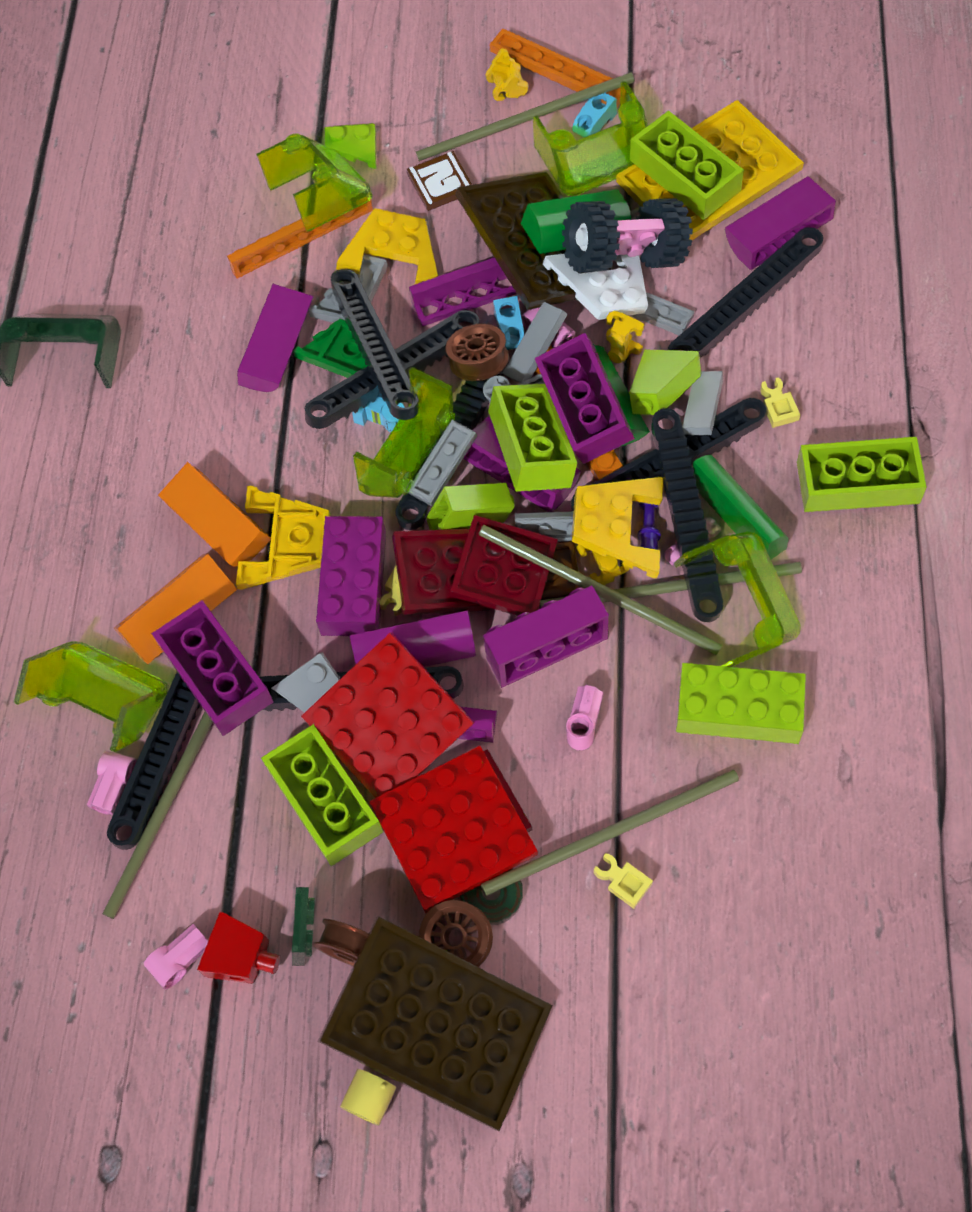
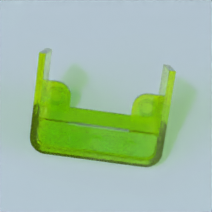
(595, 158)
(336, 183)
(409, 442)
(747, 551)
(96, 683)

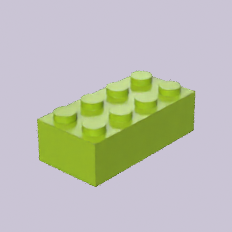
(686, 164)
(532, 437)
(861, 474)
(741, 703)
(322, 795)

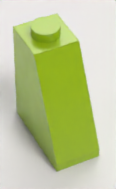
(662, 379)
(460, 503)

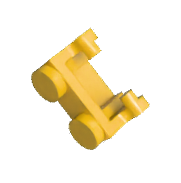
(506, 76)
(621, 336)
(607, 565)

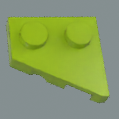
(353, 142)

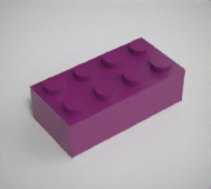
(584, 398)
(351, 575)
(546, 635)
(212, 668)

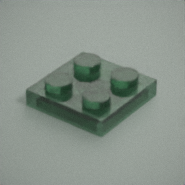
(303, 916)

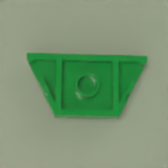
(333, 350)

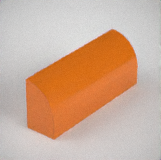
(214, 516)
(195, 583)

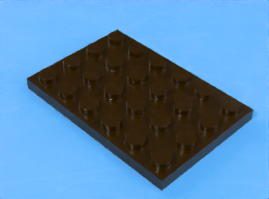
(497, 215)
(436, 1023)

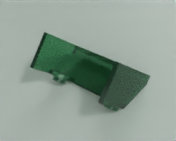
(61, 328)

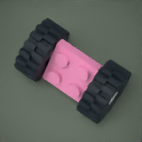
(597, 239)

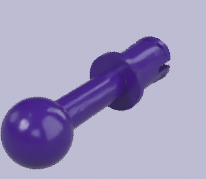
(649, 534)

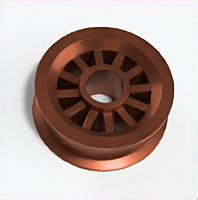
(477, 352)
(482, 925)
(341, 941)

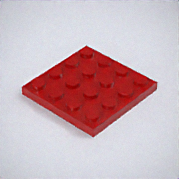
(387, 718)
(453, 828)

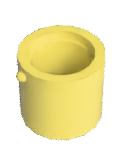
(368, 1097)

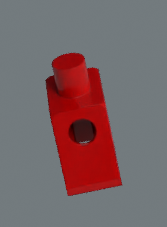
(236, 952)

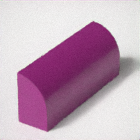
(778, 220)
(273, 339)
(487, 456)
(428, 640)

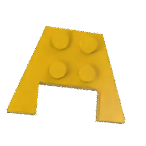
(392, 237)
(604, 520)
(294, 539)

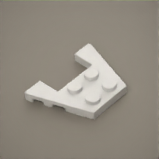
(605, 290)

